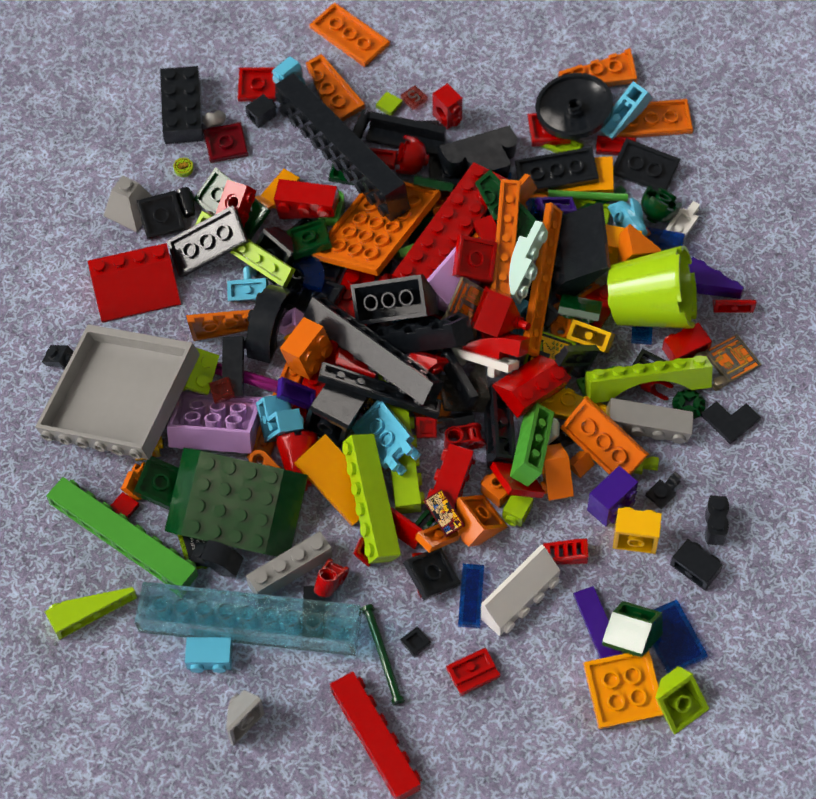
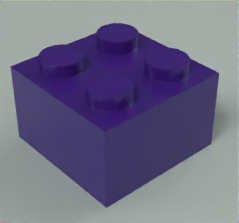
(614, 492)

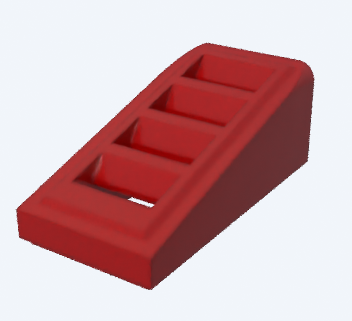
(574, 544)

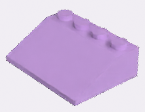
(212, 426)

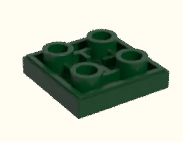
(580, 307)

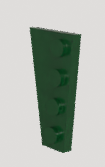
(490, 190)

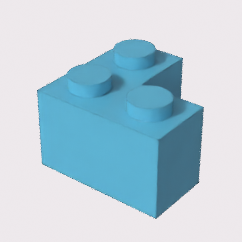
(278, 418)

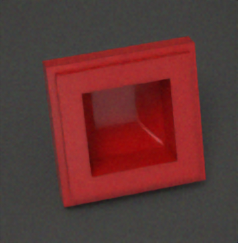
(359, 552)

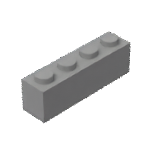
(651, 420)
(290, 565)

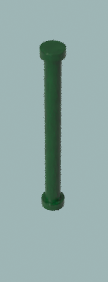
(384, 659)

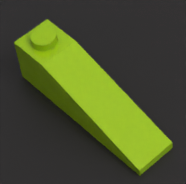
(79, 612)

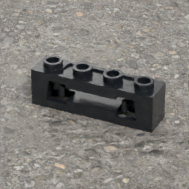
(498, 430)

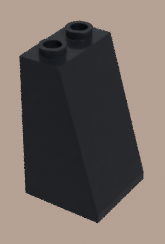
(334, 413)

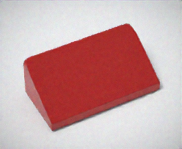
(734, 306)
(405, 529)

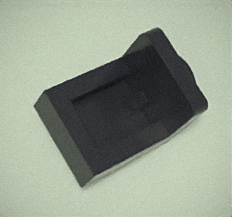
(58, 356)

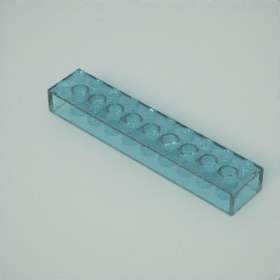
(249, 618)

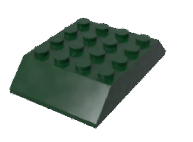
(236, 502)

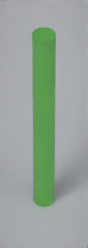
(589, 195)

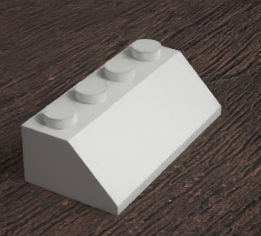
(520, 591)

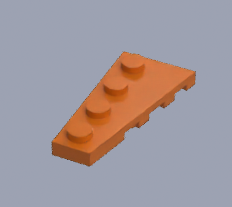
(613, 70)

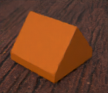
(581, 463)

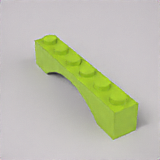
(608, 383)

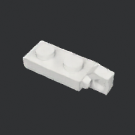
(685, 219)

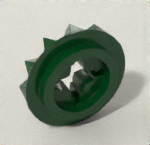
(698, 404)

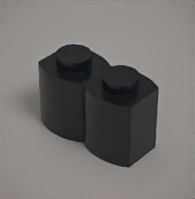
(716, 519)

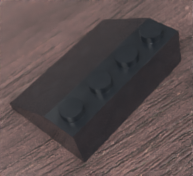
(580, 251)

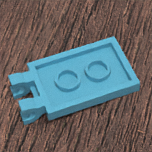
(390, 436)

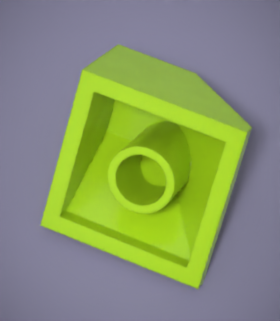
(680, 699)

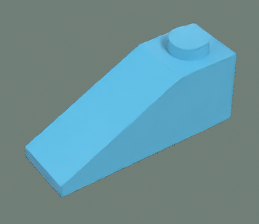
(627, 109)

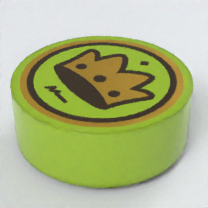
(183, 167)

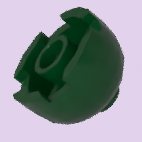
(659, 205)

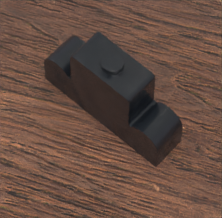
(487, 149)

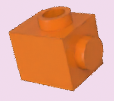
(494, 490)

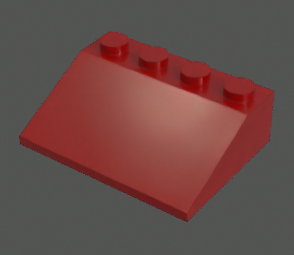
(134, 282)

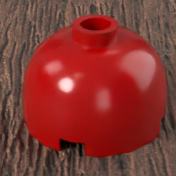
(411, 156)

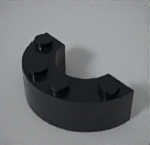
(266, 320)

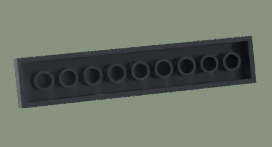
(342, 148)

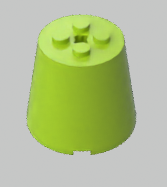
(654, 290)

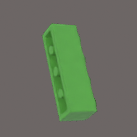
(532, 444)

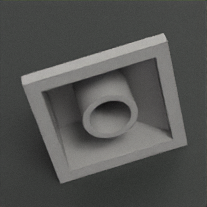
(123, 205)
(242, 714)

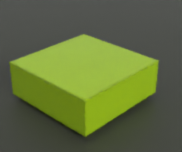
(389, 103)

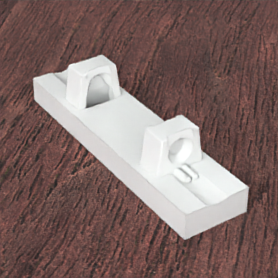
(494, 366)

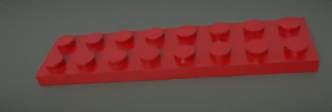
(452, 219)

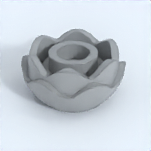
(214, 119)

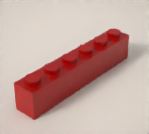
(375, 736)

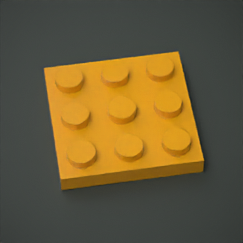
(622, 689)

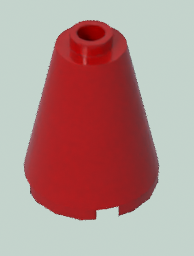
(292, 447)

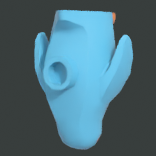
(626, 214)

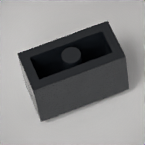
(696, 564)

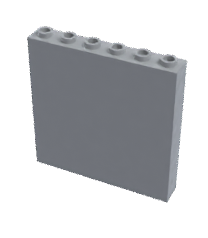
(118, 391)

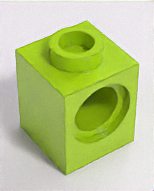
(517, 510)

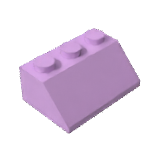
(444, 283)

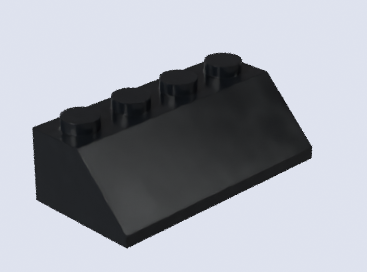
(394, 299)

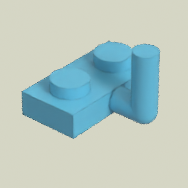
(246, 289)

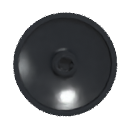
(574, 106)

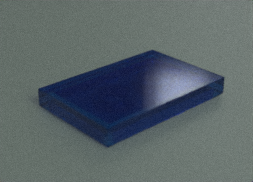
(679, 641)

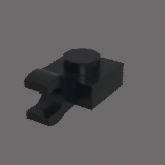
(456, 420)
(663, 492)

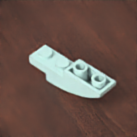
(522, 264)

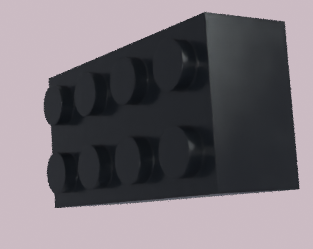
(181, 105)

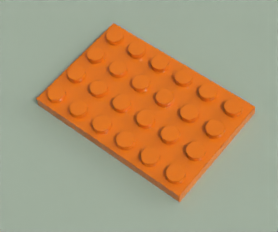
(368, 240)

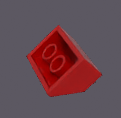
(531, 384)

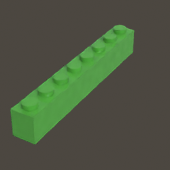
(121, 534)

